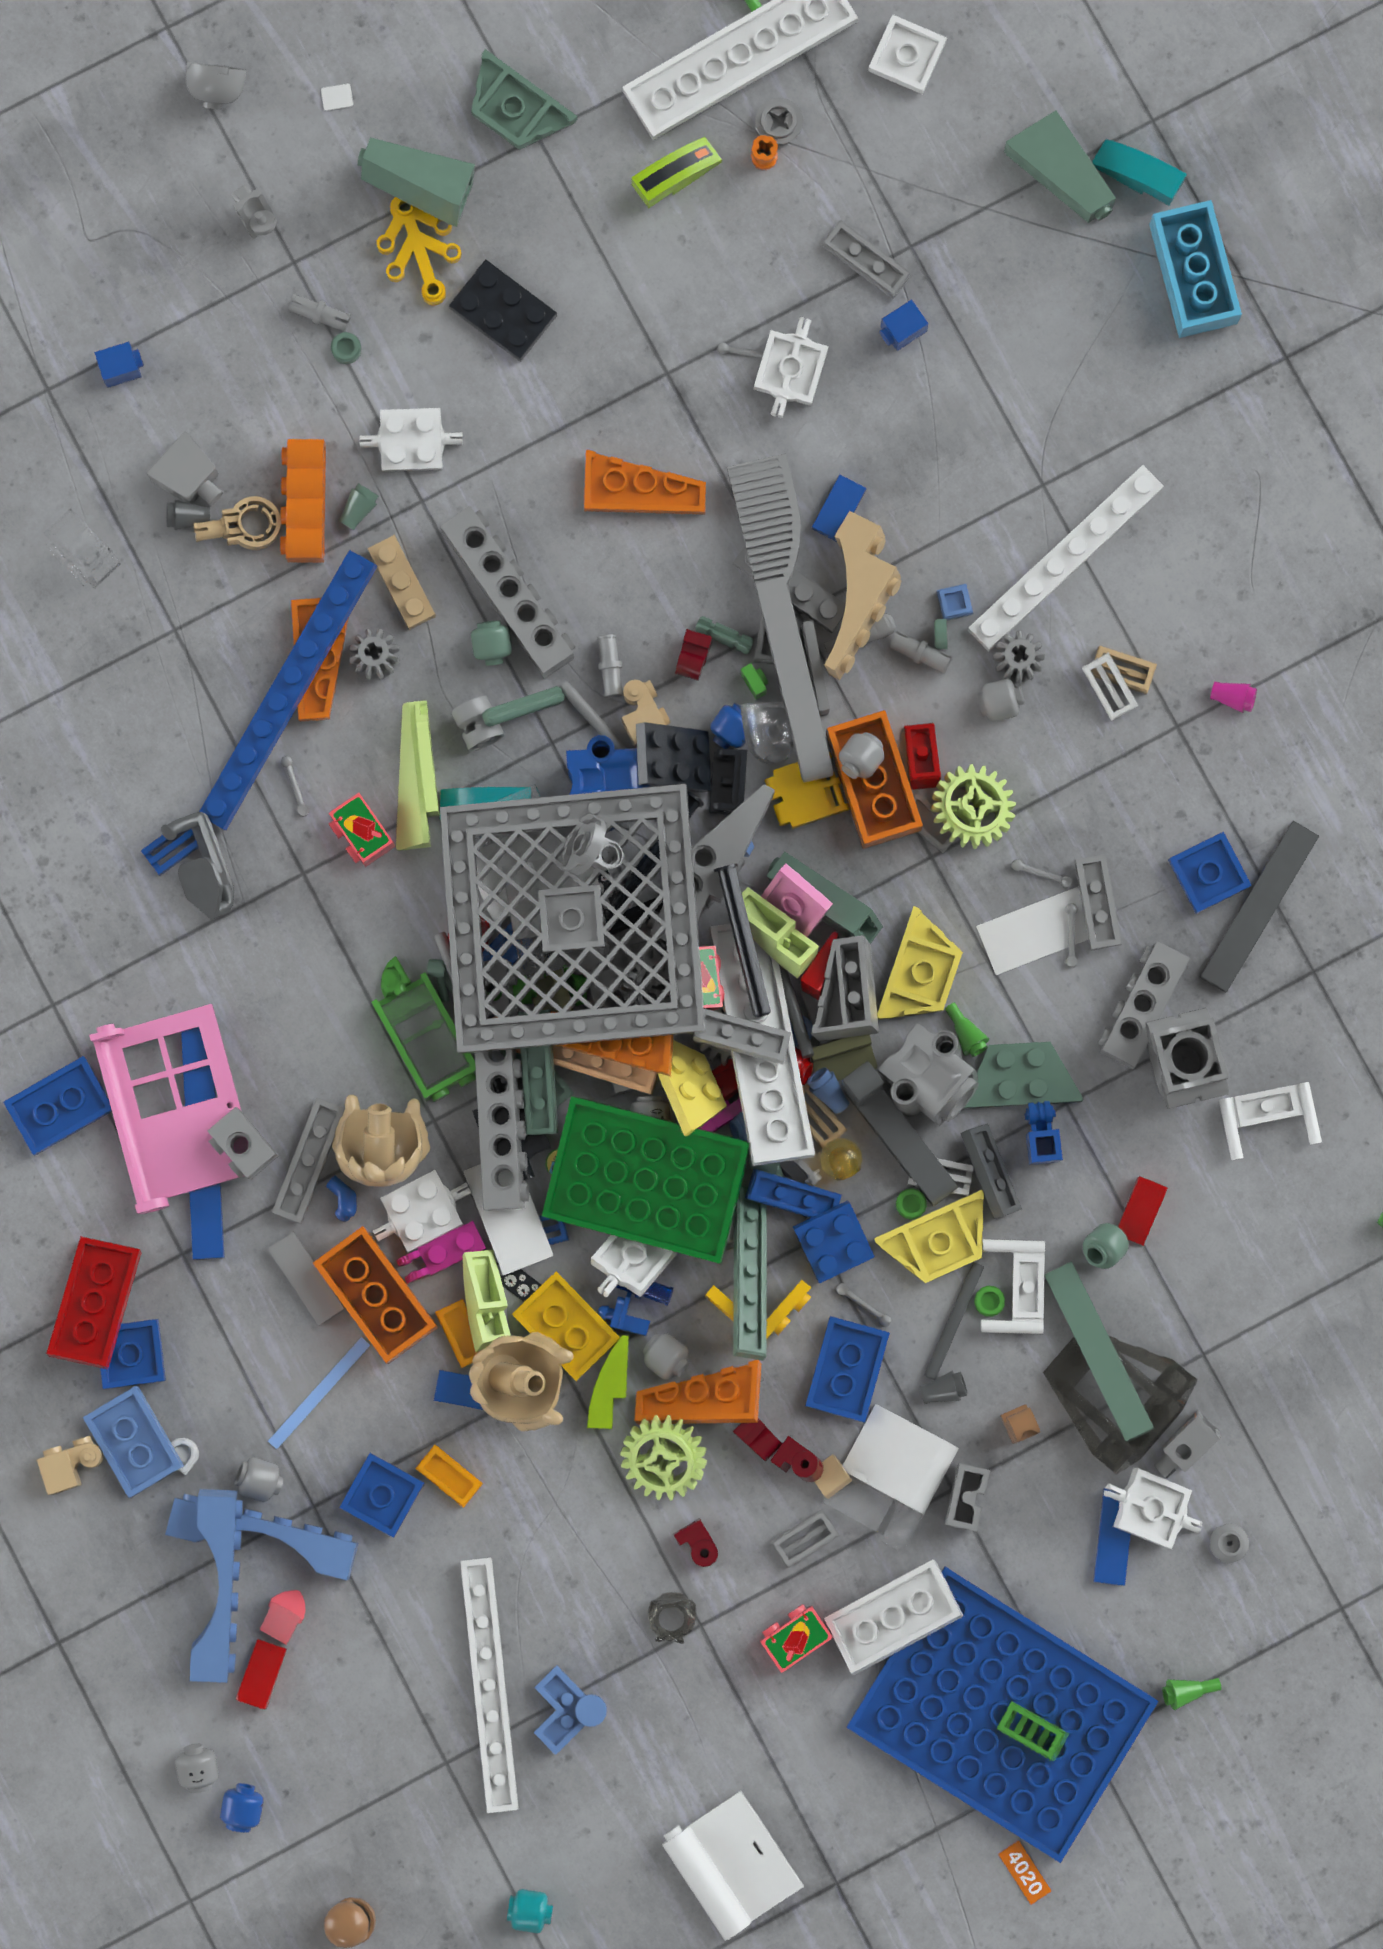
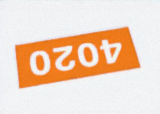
(1024, 1872)

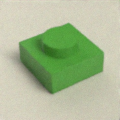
(755, 681)

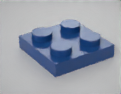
(1209, 872)
(833, 1241)
(136, 1356)
(382, 1495)

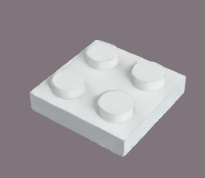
(907, 54)

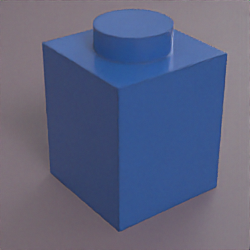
(903, 325)
(119, 364)

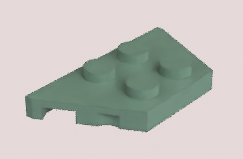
(515, 105)
(1023, 1075)

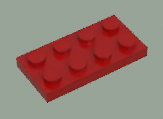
(94, 1303)

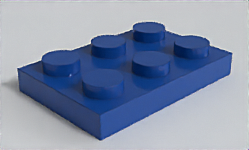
(58, 1105)
(847, 1369)

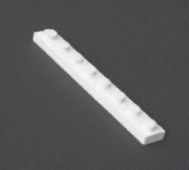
(1065, 558)
(489, 1685)

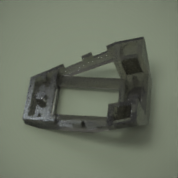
(1167, 1400)

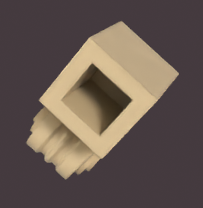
(642, 694)
(60, 1467)

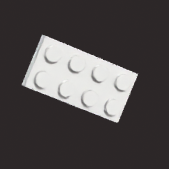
(893, 1617)

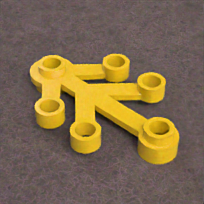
(417, 242)

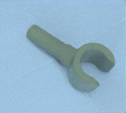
(437, 969)

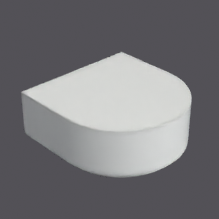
(188, 1453)

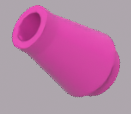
(1235, 695)

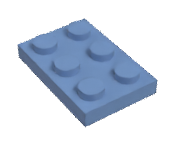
(133, 1441)

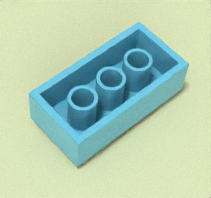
(1195, 269)

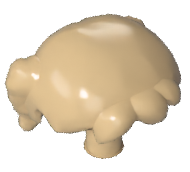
(380, 1144)
(520, 1380)

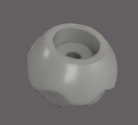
(1219, 1540)

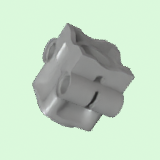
(1199, 1033)
(937, 1080)

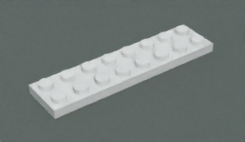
(733, 59)
(767, 1090)

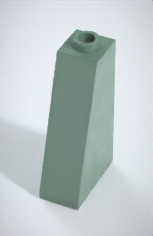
(1061, 165)
(418, 178)
(846, 914)

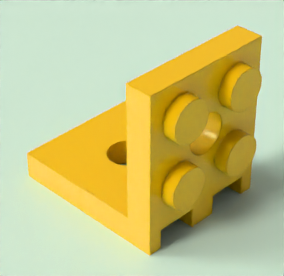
(778, 1319)

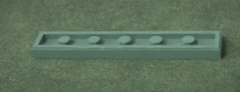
(750, 1278)
(1099, 1352)

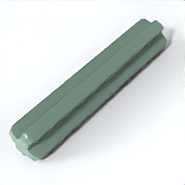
(523, 706)

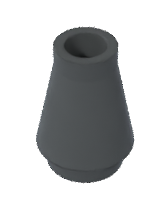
(184, 514)
(944, 1389)

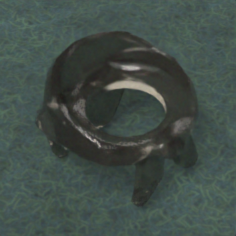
(672, 1600)

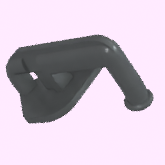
(205, 879)

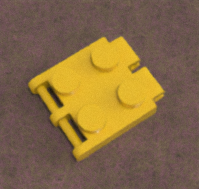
(804, 801)

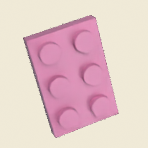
(797, 899)

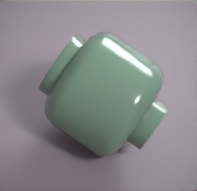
(491, 642)
(1105, 1246)

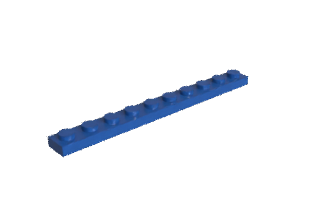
(288, 689)

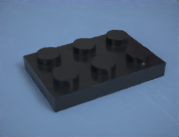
(503, 310)
(673, 756)

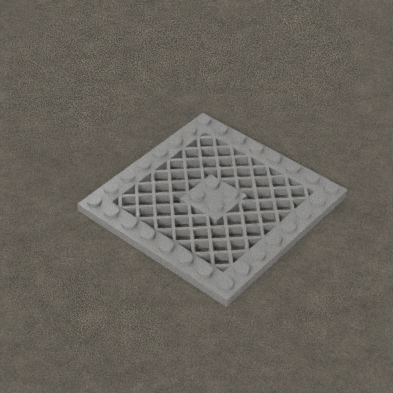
(571, 920)

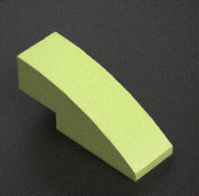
(777, 934)
(484, 1298)

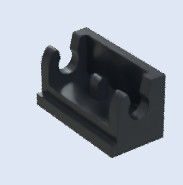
(728, 780)

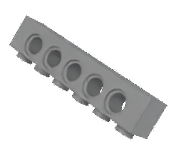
(545, 658)

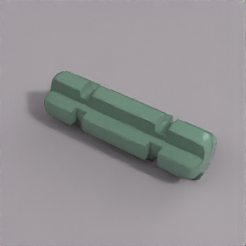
(724, 635)

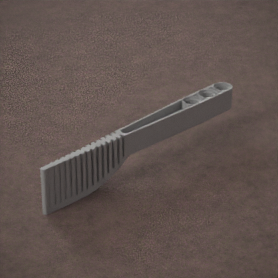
(771, 534)

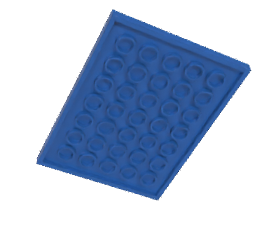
(947, 1693)

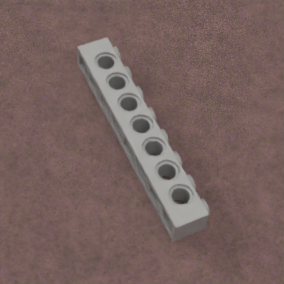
(490, 1132)

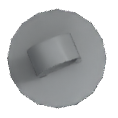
(585, 847)

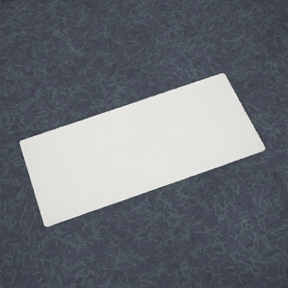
(1032, 931)
(513, 1233)

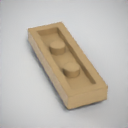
(401, 582)

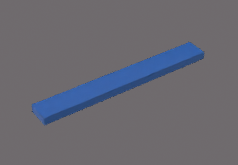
(205, 1202)

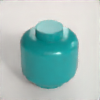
(529, 1911)

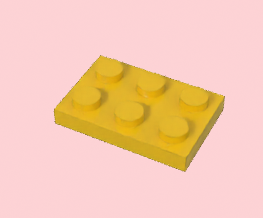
(570, 1321)

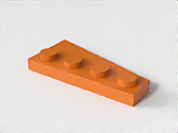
(711, 1398)

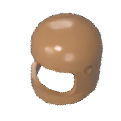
(348, 1924)

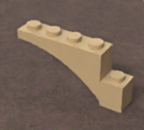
(868, 589)

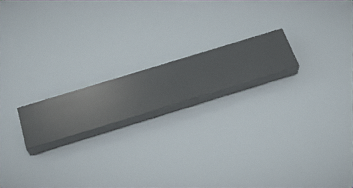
(1259, 906)

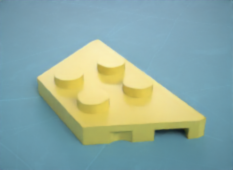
(920, 971)
(692, 1089)
(939, 1239)

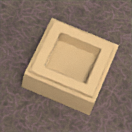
(833, 1477)

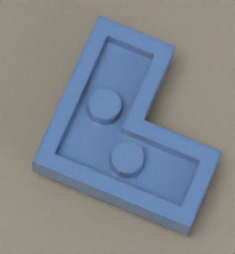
(563, 1696)

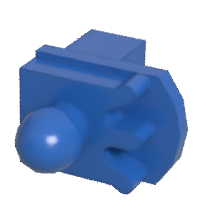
(620, 1319)

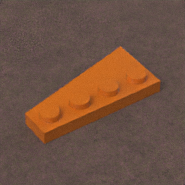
(634, 488)
(320, 694)
(644, 1053)

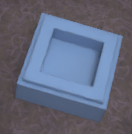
(954, 602)

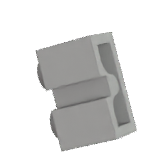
(961, 1507)

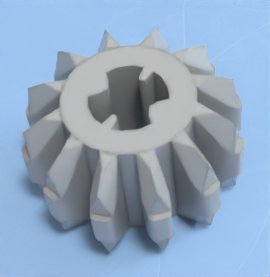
(1007, 657)
(366, 662)

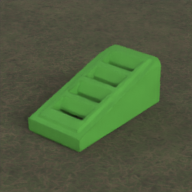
(1057, 1744)

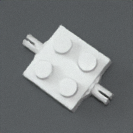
(791, 367)
(411, 439)
(421, 1211)
(629, 1264)
(1152, 1508)

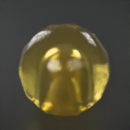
(841, 1159)

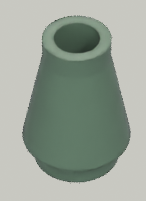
(358, 505)

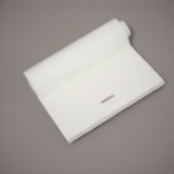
(726, 1867)

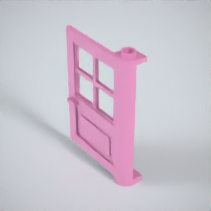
(171, 1149)

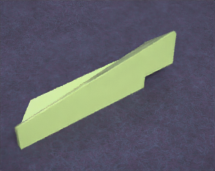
(416, 779)

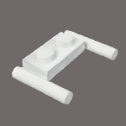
(1268, 1107)
(1026, 1286)

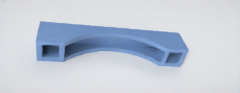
(217, 1523)
(325, 1553)

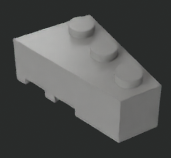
(848, 992)

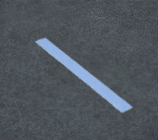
(319, 1393)

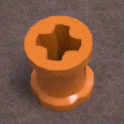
(762, 161)

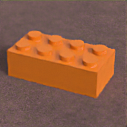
(884, 802)
(375, 1295)

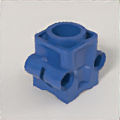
(604, 774)

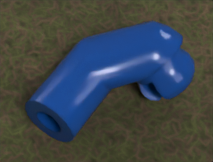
(346, 1198)

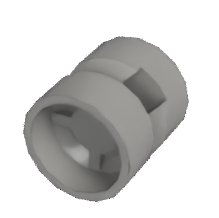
(476, 733)

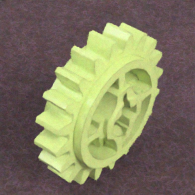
(972, 828)
(684, 1450)

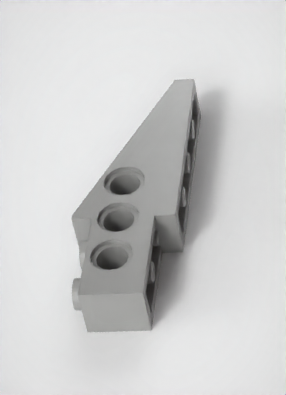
(727, 846)

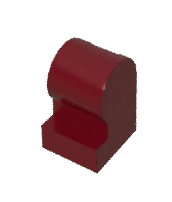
(693, 654)
(758, 1438)
(803, 1462)
(702, 1545)

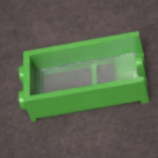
(426, 1038)

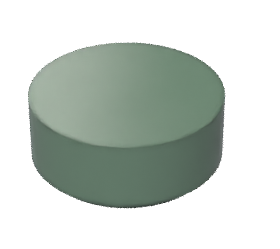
(346, 348)
(941, 634)

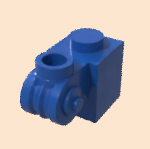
(1042, 1141)

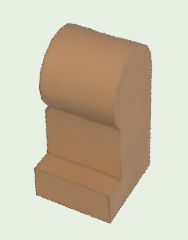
(1020, 1423)

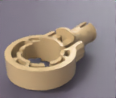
(238, 535)

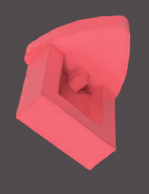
(284, 1615)

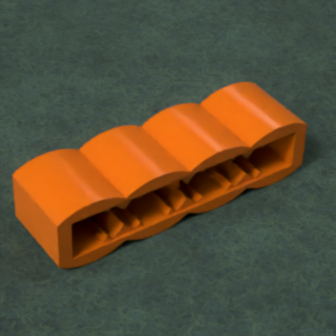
(305, 501)

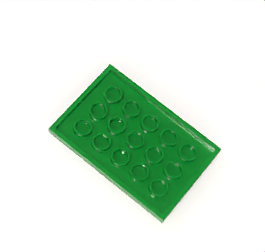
(646, 1179)

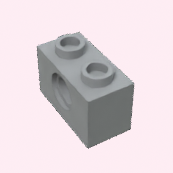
(259, 1151)

